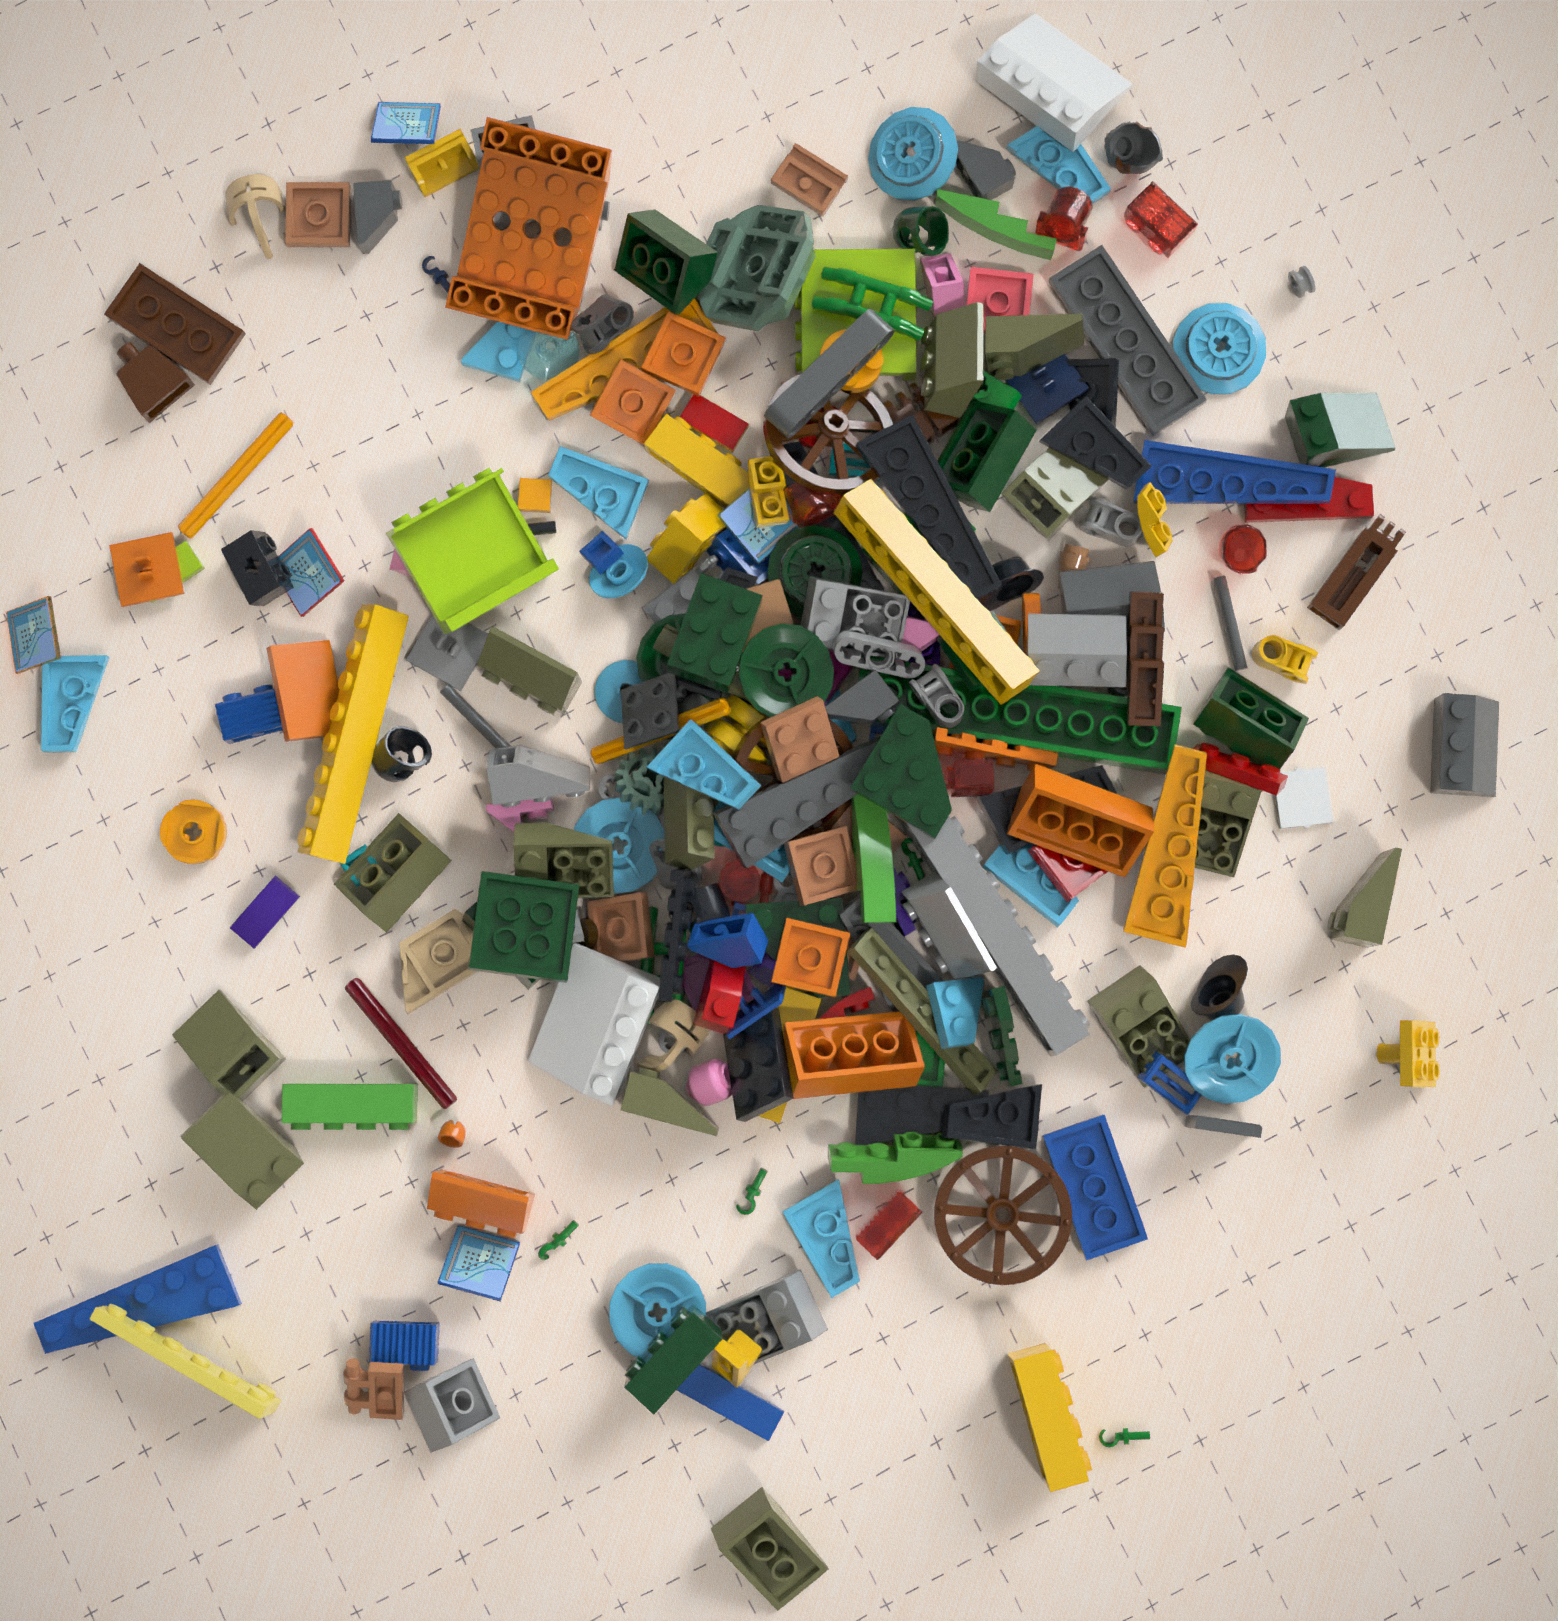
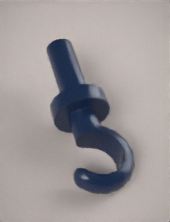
(439, 277)

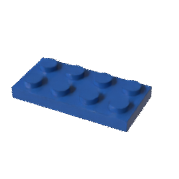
(1097, 1187)

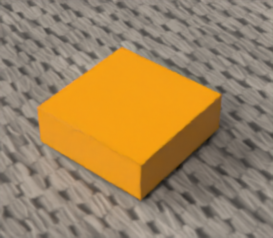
(535, 495)

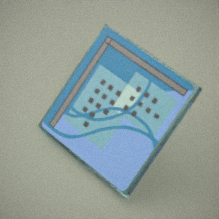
(741, 523)

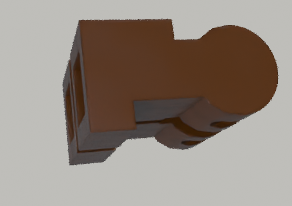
(929, 422)

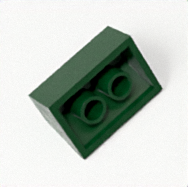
(664, 259)
(984, 453)
(1251, 720)

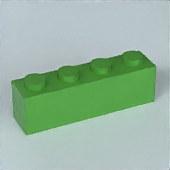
(349, 1104)

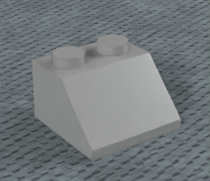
(452, 1405)

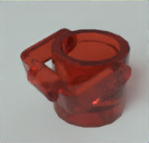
(1066, 218)
(809, 505)
(743, 883)

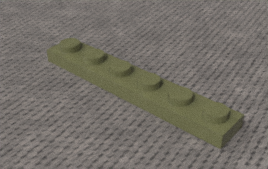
(914, 1003)

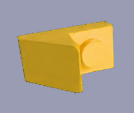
(735, 1357)

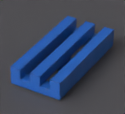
(1153, 1069)

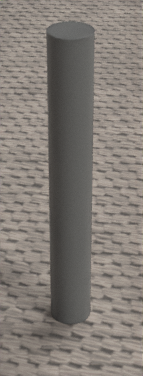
(1230, 623)
(474, 717)

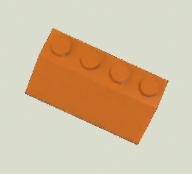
(1081, 820)
(852, 1054)

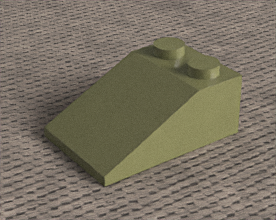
(1029, 341)
(1365, 909)
(659, 1100)
(243, 1149)
(768, 1549)

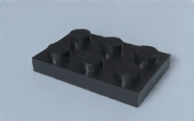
(758, 1067)

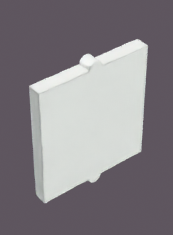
(1304, 799)

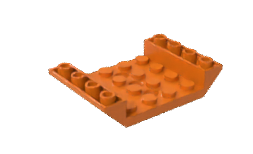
(522, 277)

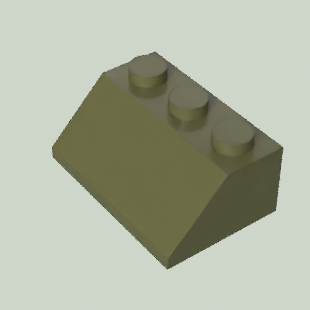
(953, 359)
(528, 672)
(403, 872)

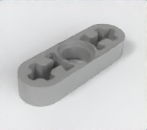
(854, 658)

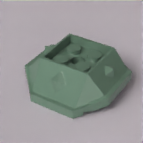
(757, 266)

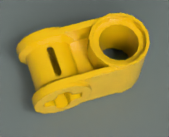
(1291, 659)

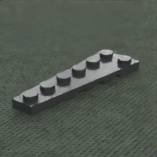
(791, 806)

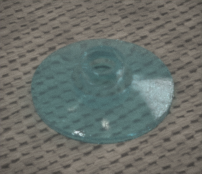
(542, 362)

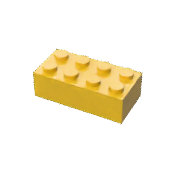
(1048, 1416)

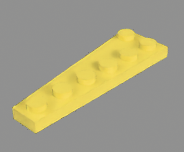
(254, 1400)

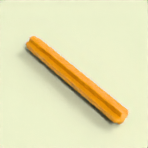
(235, 475)
(700, 715)

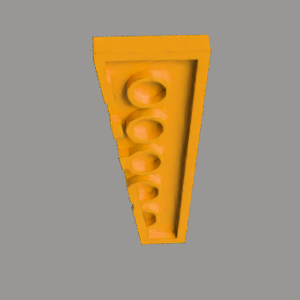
(1166, 874)

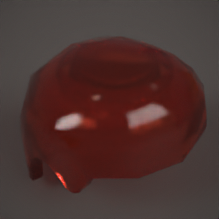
(1243, 548)

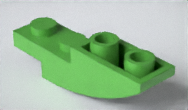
(906, 1159)

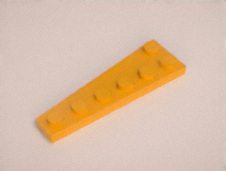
(586, 379)

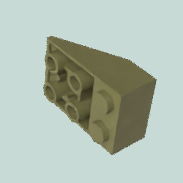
(1052, 491)
(1224, 823)
(564, 856)
(1140, 1021)
(228, 1047)

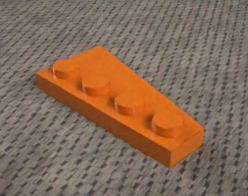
(993, 749)

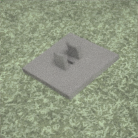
(449, 655)

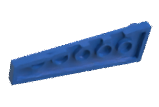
(1219, 477)
(170, 1294)

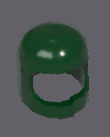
(931, 220)

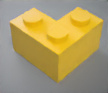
(686, 537)

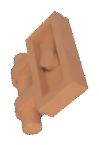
(385, 1388)

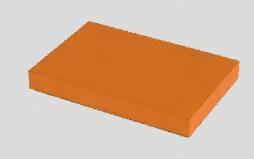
(304, 687)

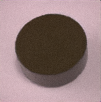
(590, 933)

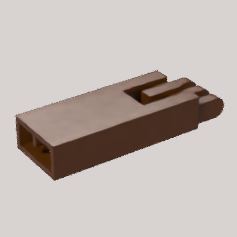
(1349, 583)

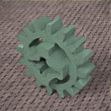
(637, 787)

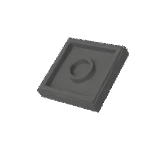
(1223, 1126)

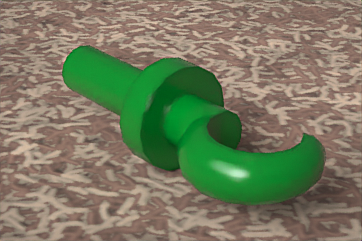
(914, 861)
(753, 1190)
(559, 1239)
(1124, 1436)

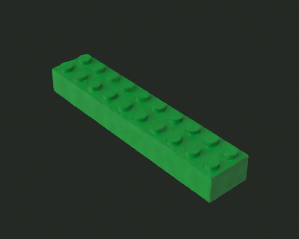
(1050, 719)

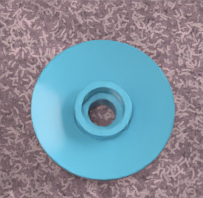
(622, 575)
(609, 684)

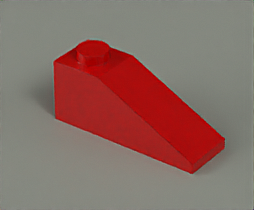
(720, 997)

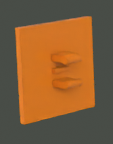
(146, 569)

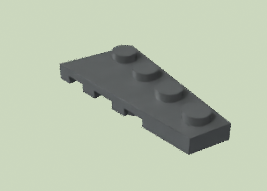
(896, 942)

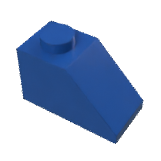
(730, 940)

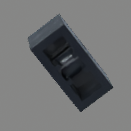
(257, 568)

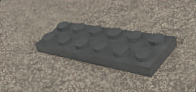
(1124, 330)

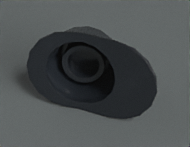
(1015, 580)
(1221, 988)

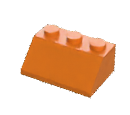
(479, 1202)

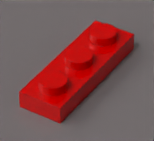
(1241, 770)

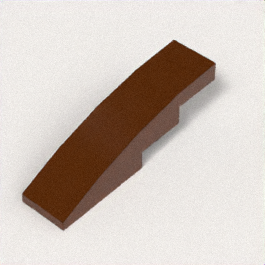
(1144, 658)

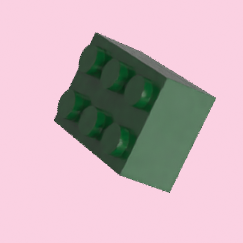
(714, 633)
(672, 1357)

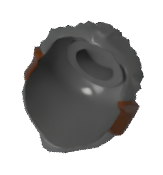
(1133, 148)

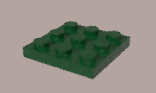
(523, 927)

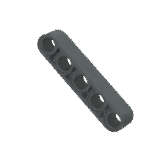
(829, 373)

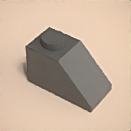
(984, 170)
(375, 211)
(865, 702)

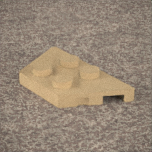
(435, 959)

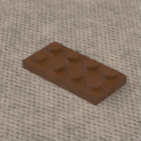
(175, 324)

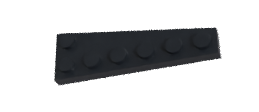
(919, 486)

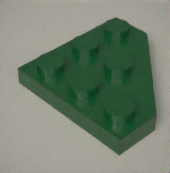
(906, 774)
(822, 913)
(998, 1009)

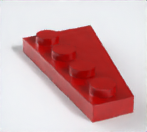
(1348, 501)

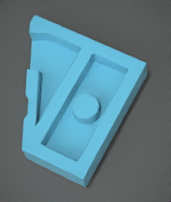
(497, 353)
(956, 1010)

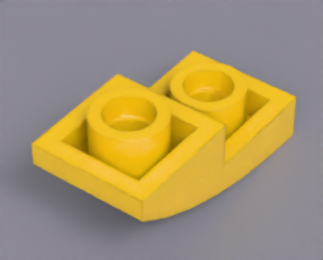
(767, 492)
(1151, 507)

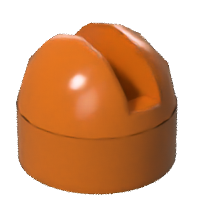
(452, 1134)

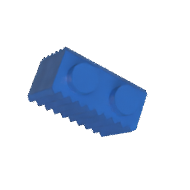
(248, 715)
(405, 1343)

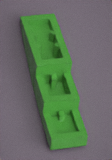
(982, 217)
(873, 861)

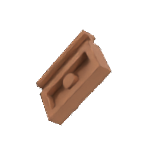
(809, 179)

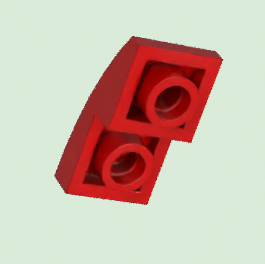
(856, 1002)

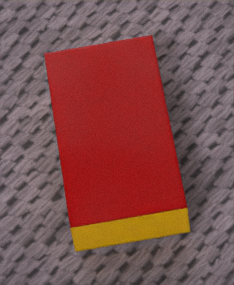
(714, 422)

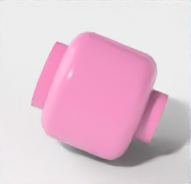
(709, 1082)

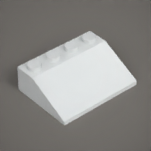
(1051, 80)
(595, 1024)

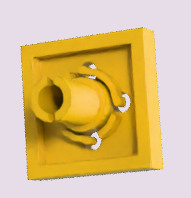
(1414, 1053)

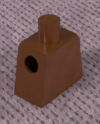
(151, 380)

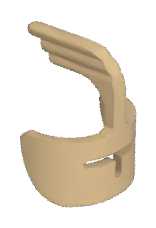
(261, 188)
(665, 1018)

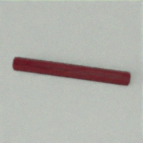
(400, 1043)

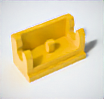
(442, 163)

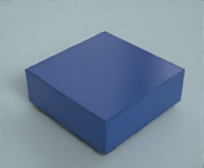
(601, 552)

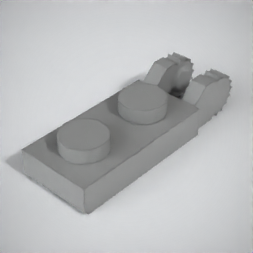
(678, 596)

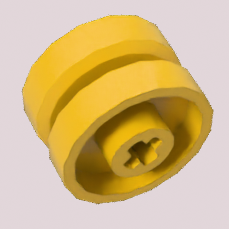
(728, 736)

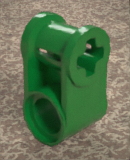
(997, 393)

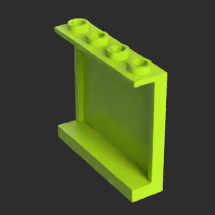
(887, 265)
(469, 550)

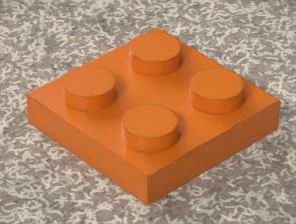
(683, 354)
(632, 401)
(810, 957)

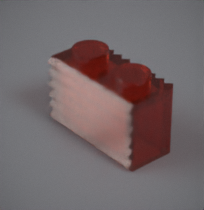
(1159, 220)
(970, 777)
(888, 1224)

